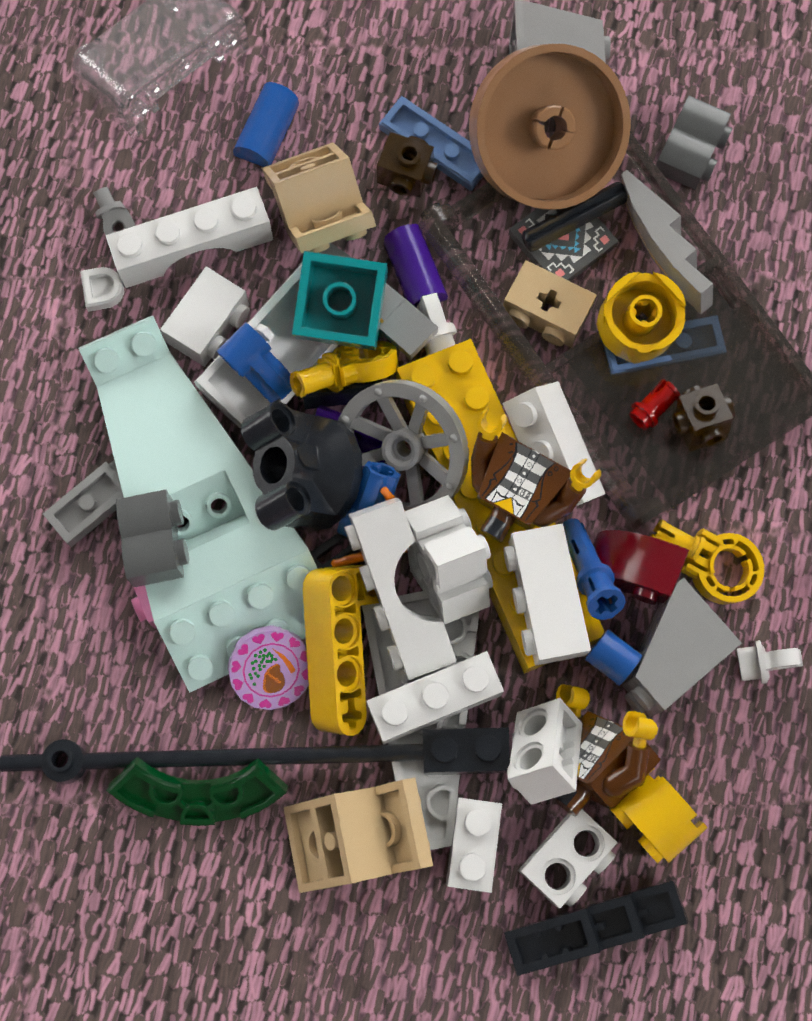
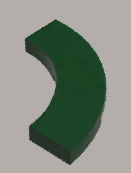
(197, 800)

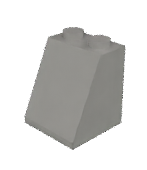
(547, 25)
(677, 650)

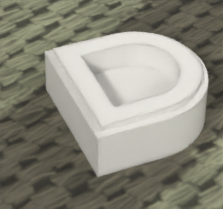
(101, 288)

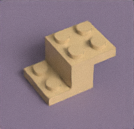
(319, 198)
(358, 835)

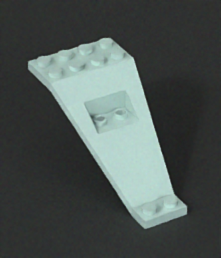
(172, 441)

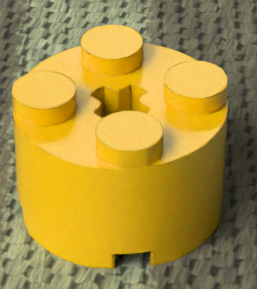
(638, 294)
(660, 817)

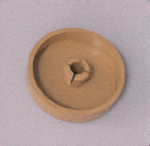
(589, 120)

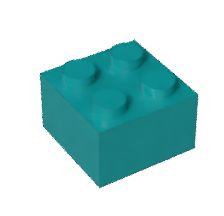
(340, 300)

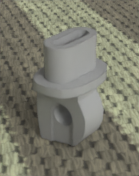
(111, 211)

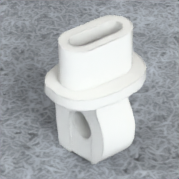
(432, 309)
(756, 662)

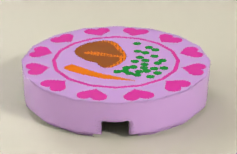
(269, 668)

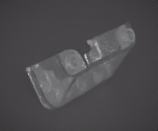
(154, 52)

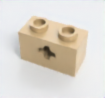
(534, 289)

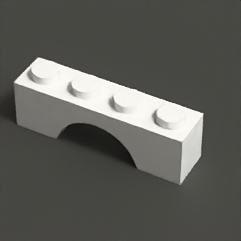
(153, 246)
(418, 639)

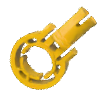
(345, 367)
(702, 568)

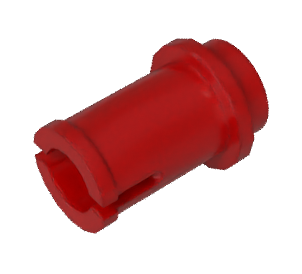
(654, 405)

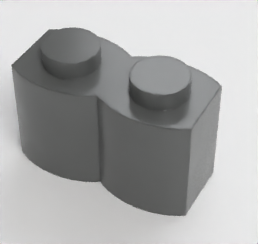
(692, 142)
(151, 538)

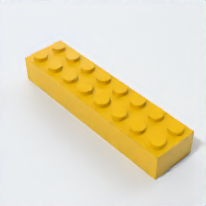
(464, 384)

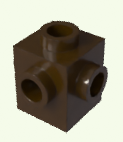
(406, 165)
(703, 416)

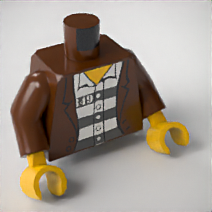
(521, 483)
(611, 755)

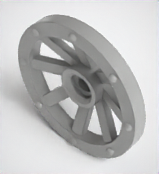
(393, 441)

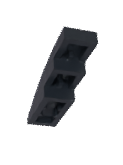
(596, 927)

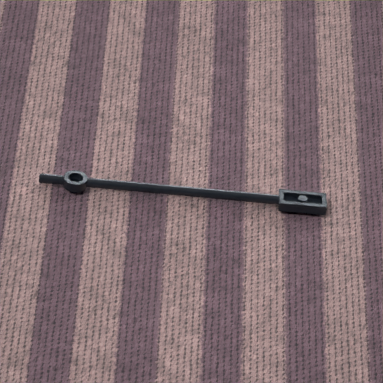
(442, 752)

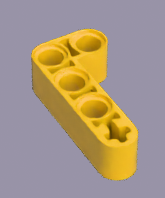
(336, 648)

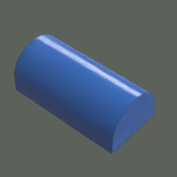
(267, 124)

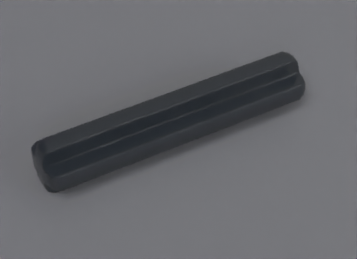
(574, 217)

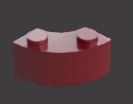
(641, 563)

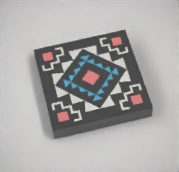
(571, 252)

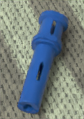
(594, 578)

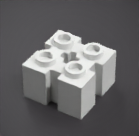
(449, 559)

